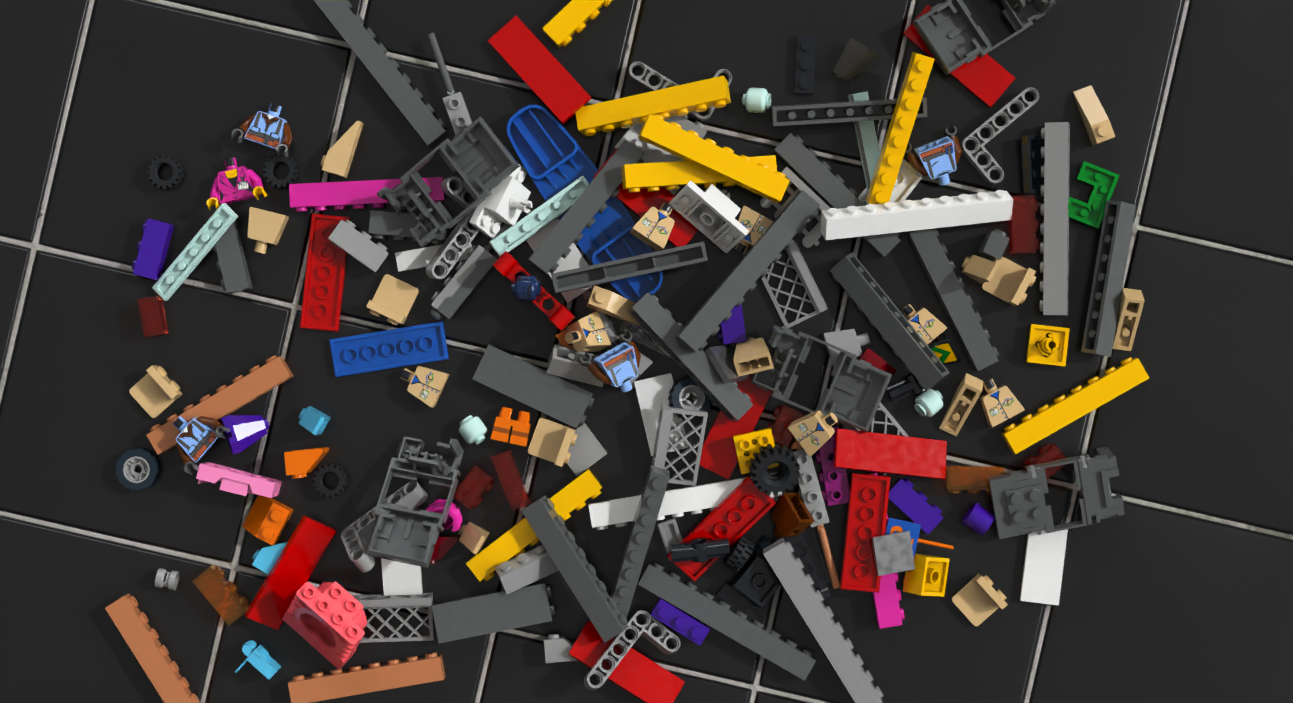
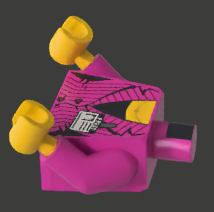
(235, 185)

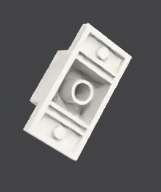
(503, 204)
(711, 214)

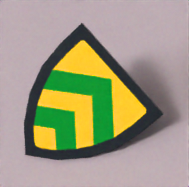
(945, 350)

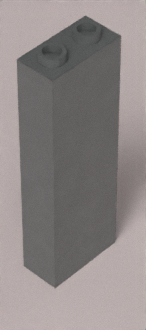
(533, 386)
(492, 612)

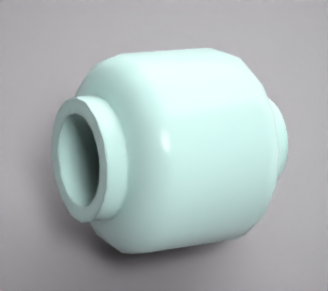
(757, 100)
(928, 402)
(473, 430)

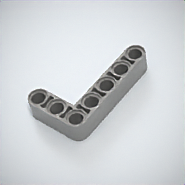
(665, 83)
(993, 129)
(461, 229)
(359, 533)
(625, 645)

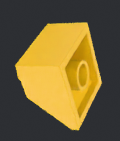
(928, 576)

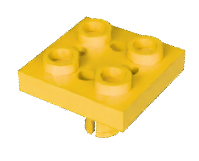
(1058, 339)
(746, 442)

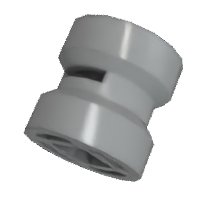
(167, 579)

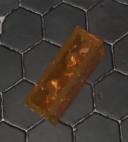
(970, 478)
(221, 594)

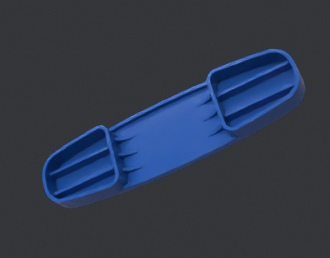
(556, 162)

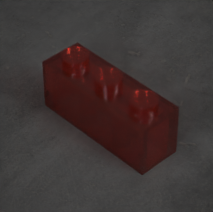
(1023, 226)
(511, 480)

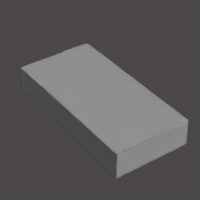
(669, 533)

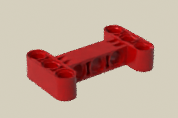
(558, 315)

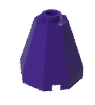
(244, 430)

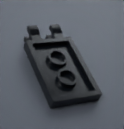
(809, 552)

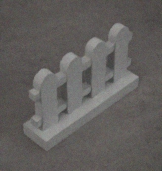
(812, 236)

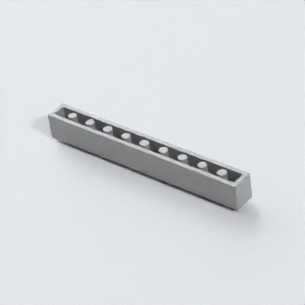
(1056, 219)
(821, 623)

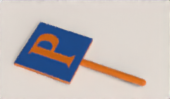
(896, 525)

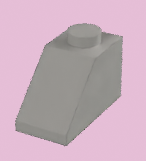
(557, 649)

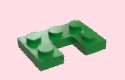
(1103, 187)

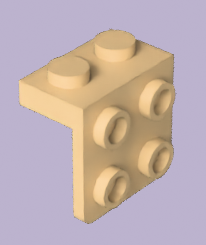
(1010, 282)
(393, 299)
(155, 391)
(552, 441)
(979, 599)

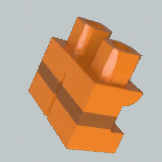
(520, 429)

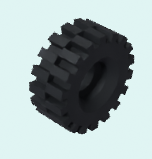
(779, 481)

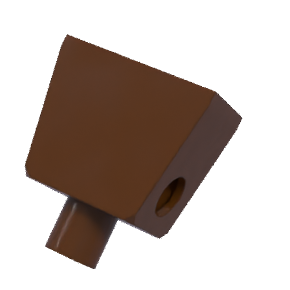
(790, 516)

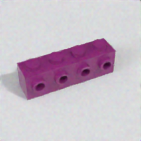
(834, 479)

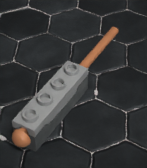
(813, 500)

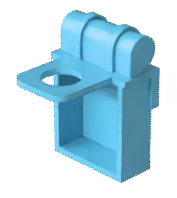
(259, 659)

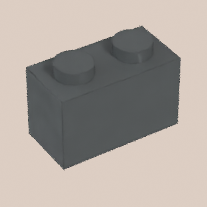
(993, 245)

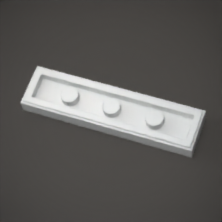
(421, 257)

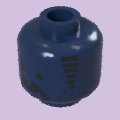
(526, 288)

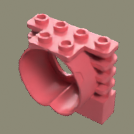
(328, 620)

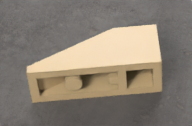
(1093, 116)
(341, 153)
(979, 268)
(611, 304)
(1128, 318)
(961, 404)
(473, 537)

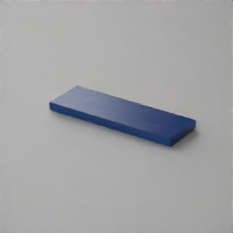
(389, 349)

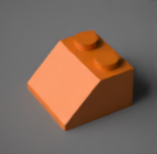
(301, 462)
(267, 519)

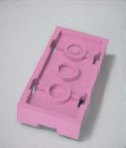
(238, 481)

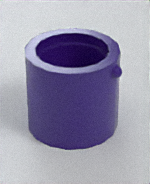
(978, 519)

